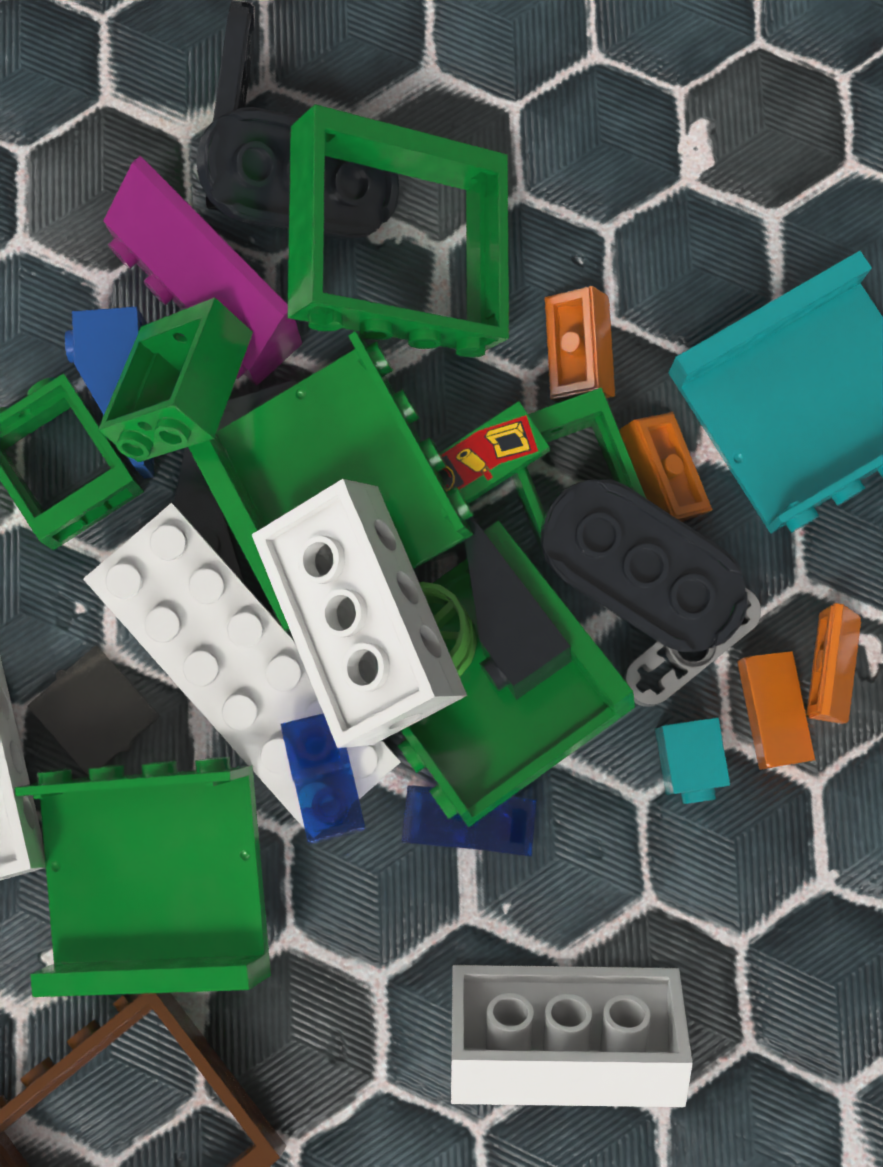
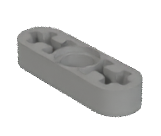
(669, 683)

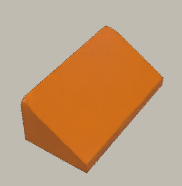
(579, 343)
(665, 466)
(834, 664)
(775, 710)

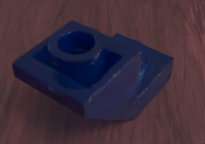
(501, 831)

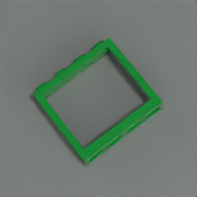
(417, 155)

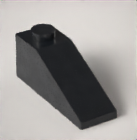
(513, 629)

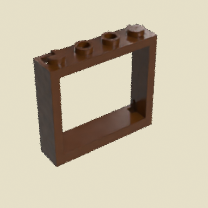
(93, 1039)

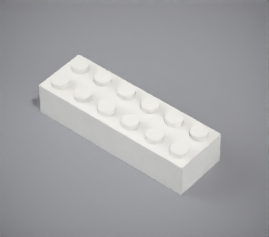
(220, 648)

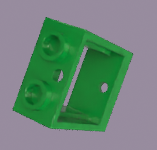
(176, 383)
(567, 418)
(88, 504)

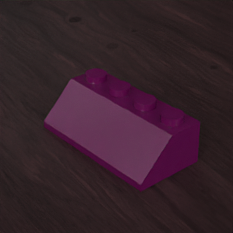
(194, 264)

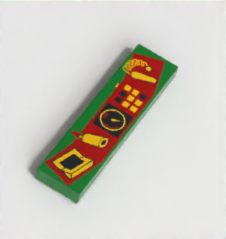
(493, 453)

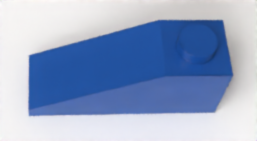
(99, 351)

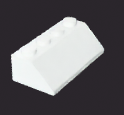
(569, 1036)

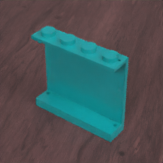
(795, 395)

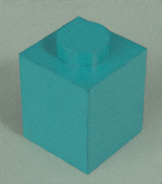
(692, 759)

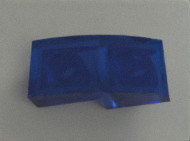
(322, 780)

